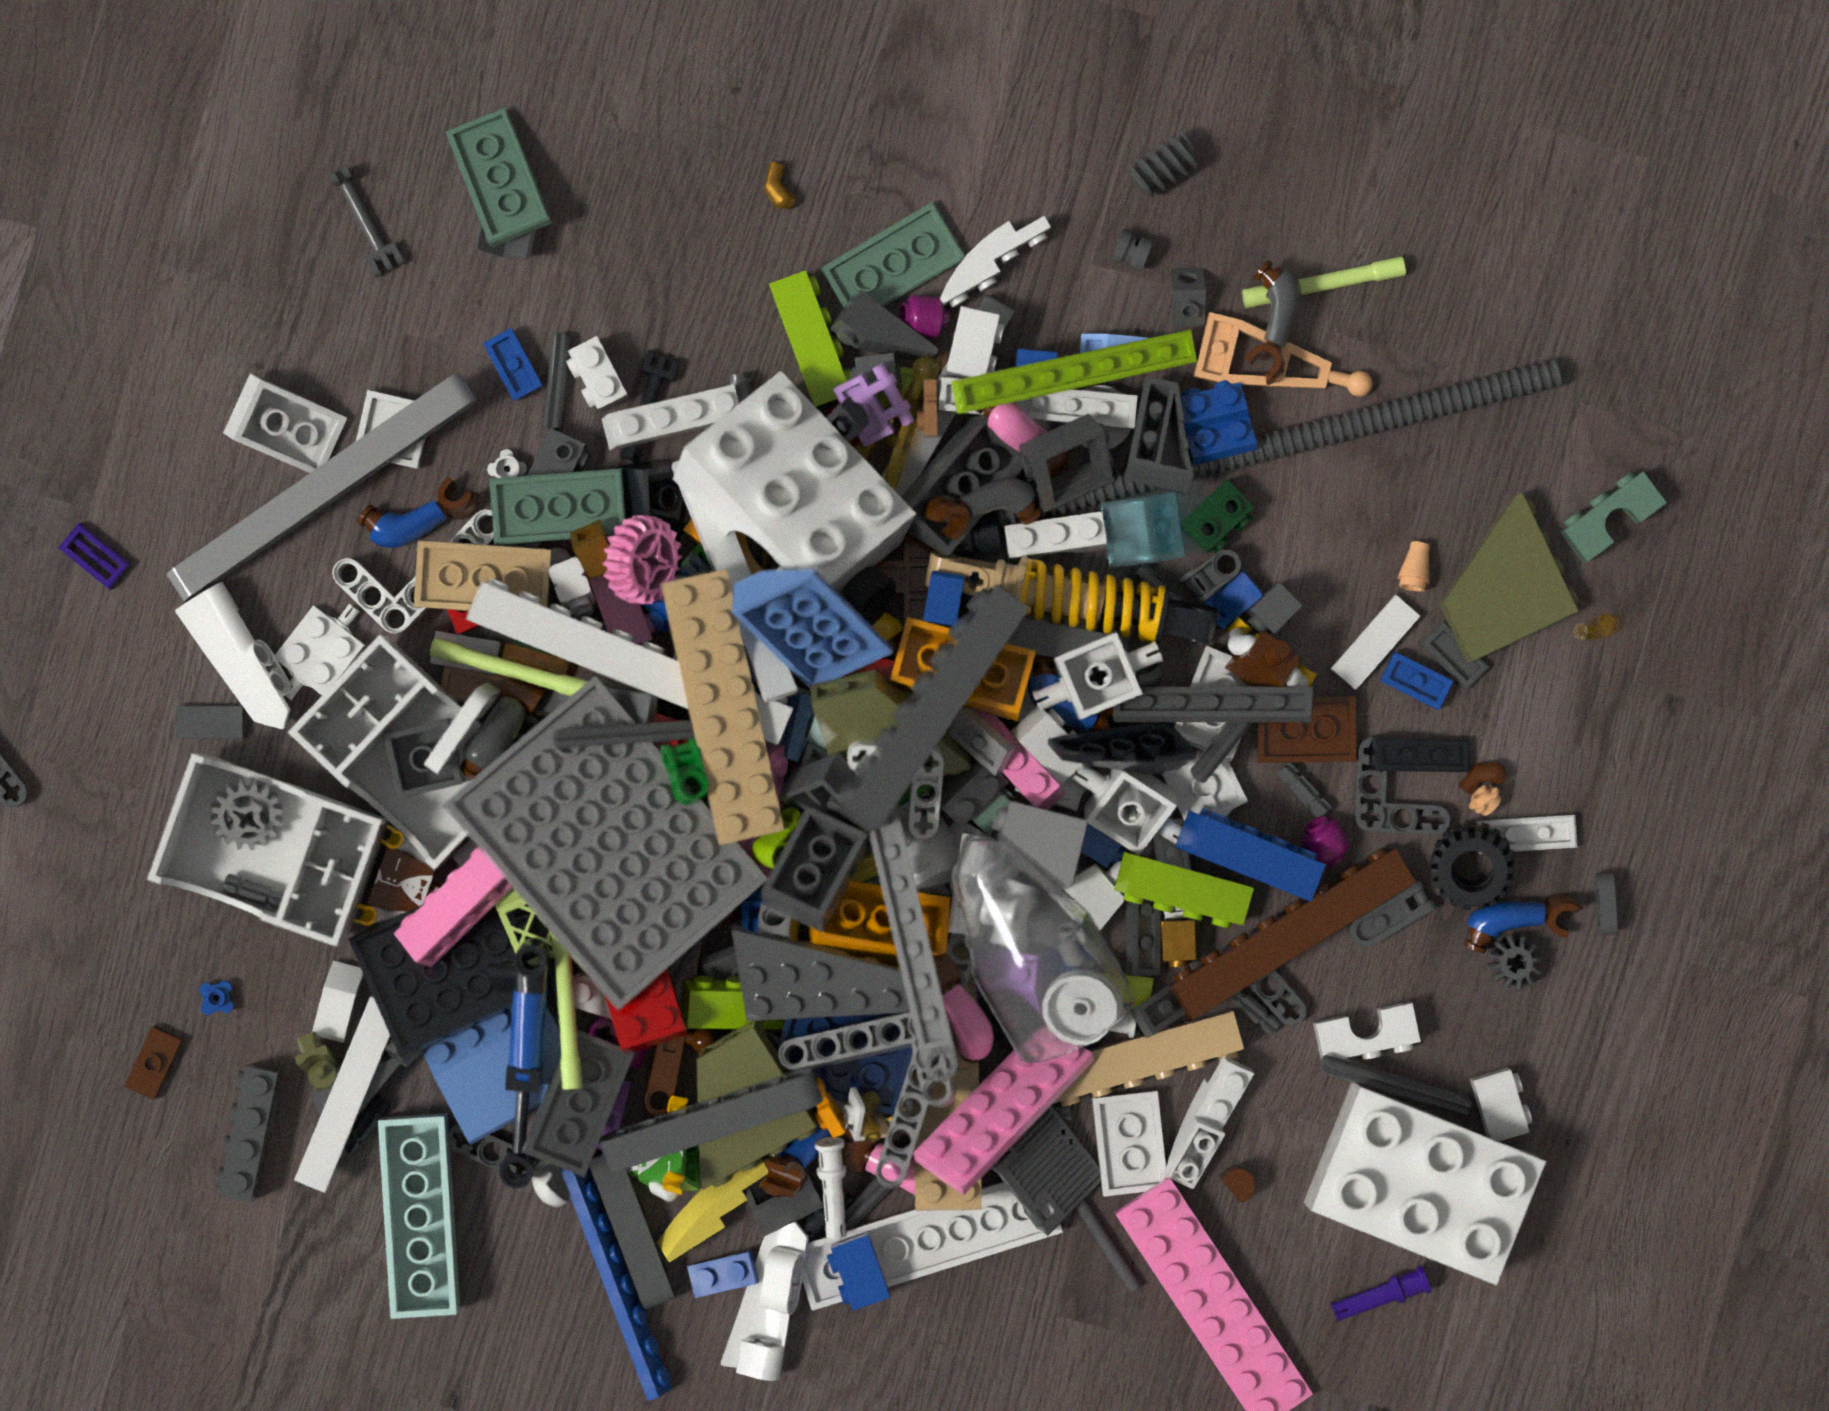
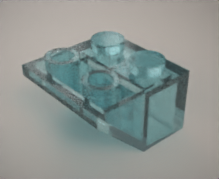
(1142, 529)

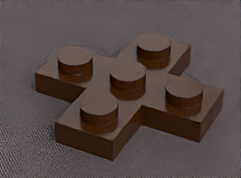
(910, 576)

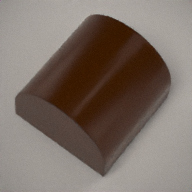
(1239, 1182)

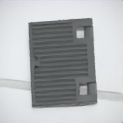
(1048, 1169)

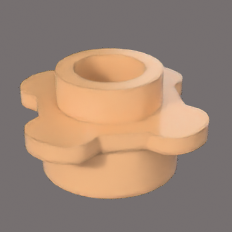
(1485, 799)

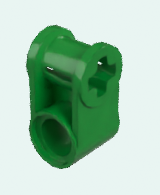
(685, 764)

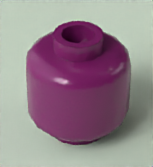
(924, 315)
(1325, 839)

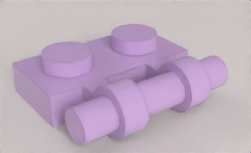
(865, 394)

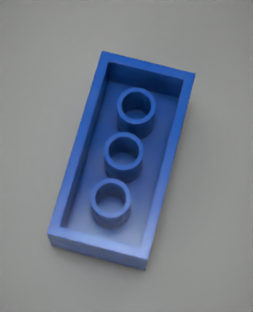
(1251, 854)

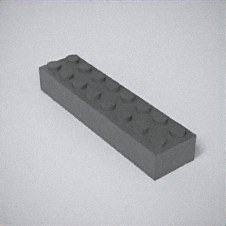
(931, 708)

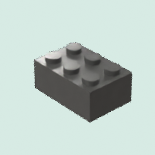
(815, 869)

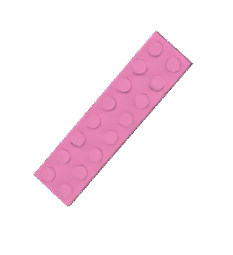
(1212, 1300)

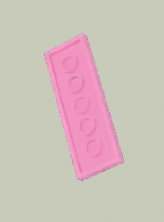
(997, 1116)

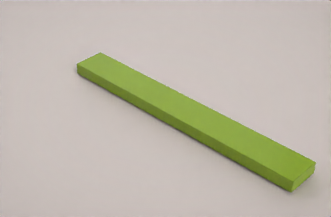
(1073, 371)

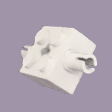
(1088, 696)
(1147, 810)

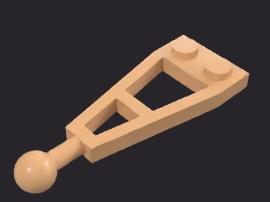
(1218, 349)

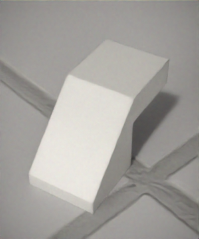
(338, 1001)

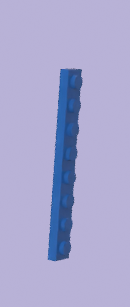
(618, 1284)

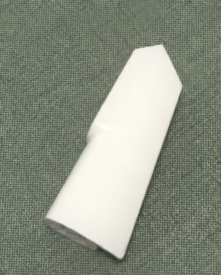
(241, 661)
(764, 1315)

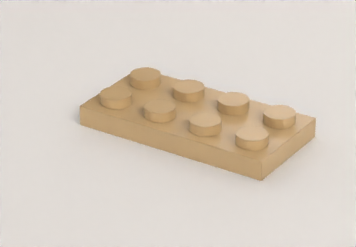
(452, 572)

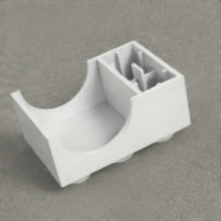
(793, 486)
(345, 729)
(317, 857)
(1424, 1183)

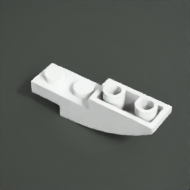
(979, 265)
(1204, 1122)

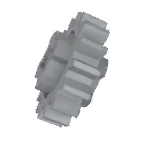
(252, 801)

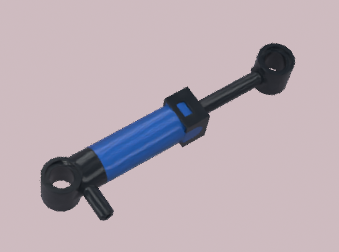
(526, 1047)

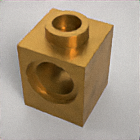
(589, 548)
(1178, 942)

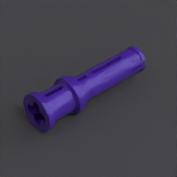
(1396, 1289)

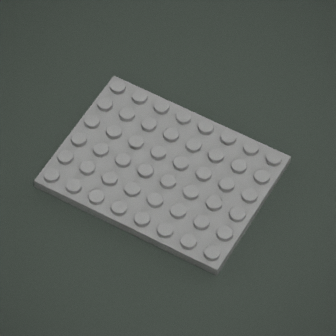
(604, 847)

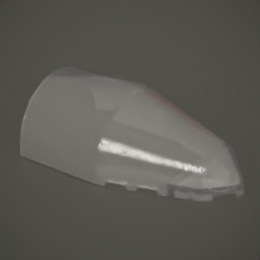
(1035, 953)

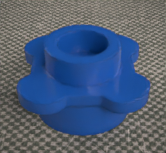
(223, 991)

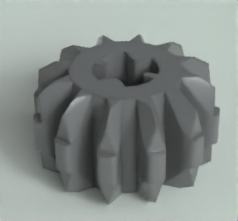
(1516, 974)

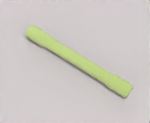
(1374, 272)
(460, 654)
(570, 1059)

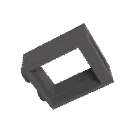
(1076, 482)

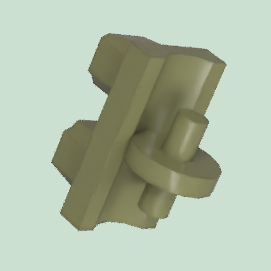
(317, 1061)

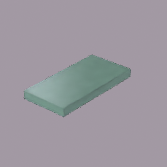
(498, 177)
(896, 259)
(555, 505)

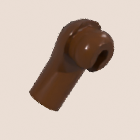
(1483, 773)

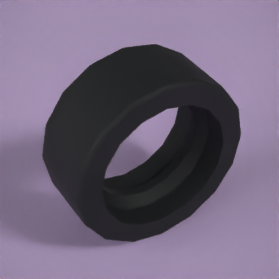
(870, 593)

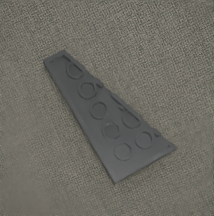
(812, 980)

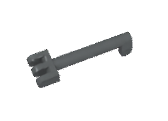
(381, 252)

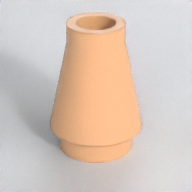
(1415, 569)

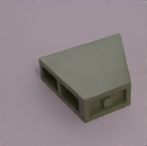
(1507, 585)
(860, 708)
(730, 1065)

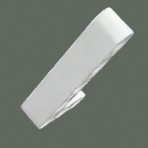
(403, 601)

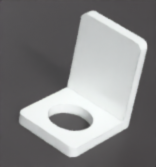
(854, 1114)

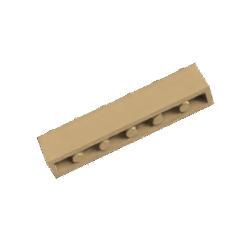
(1158, 1055)

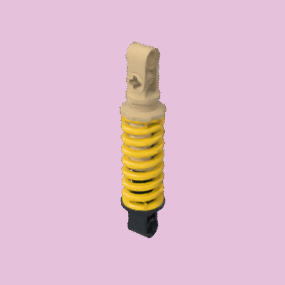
(1085, 598)

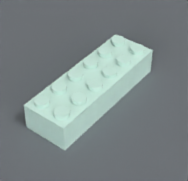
(419, 1215)

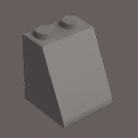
(1044, 837)

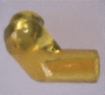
(870, 1127)

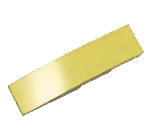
(703, 1212)

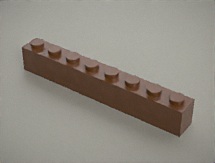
(1291, 933)

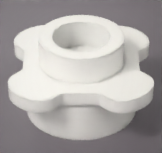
(506, 459)

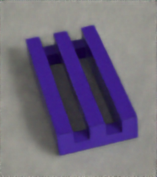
(116, 573)

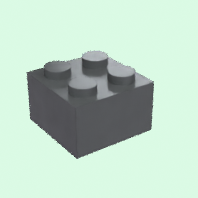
(407, 753)

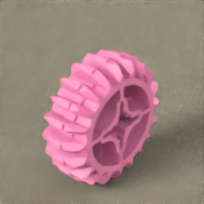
(646, 540)

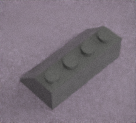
(964, 464)

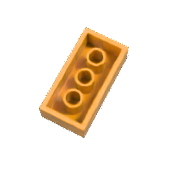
(999, 690)
(863, 925)

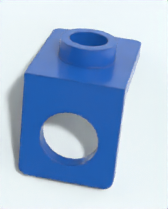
(1234, 598)

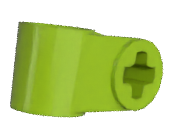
(769, 847)

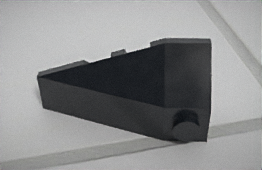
(653, 492)
(1132, 748)

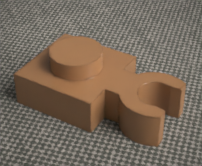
(928, 417)

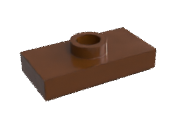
(153, 1063)

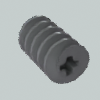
(1163, 165)

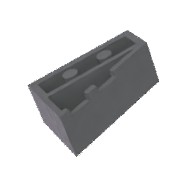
(1159, 439)
(818, 785)

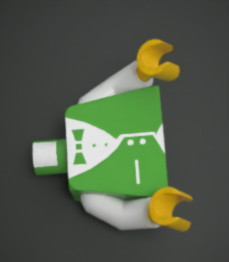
(673, 1172)

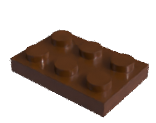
(1326, 739)

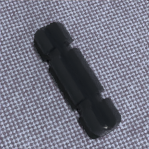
(366, 1124)

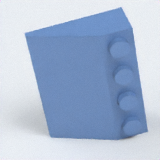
(806, 624)
(473, 1072)

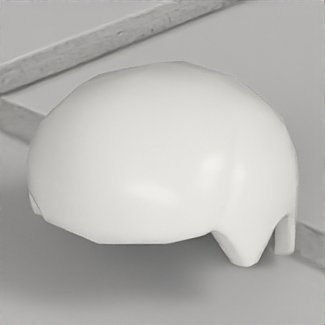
(550, 1184)

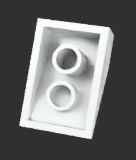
(284, 424)

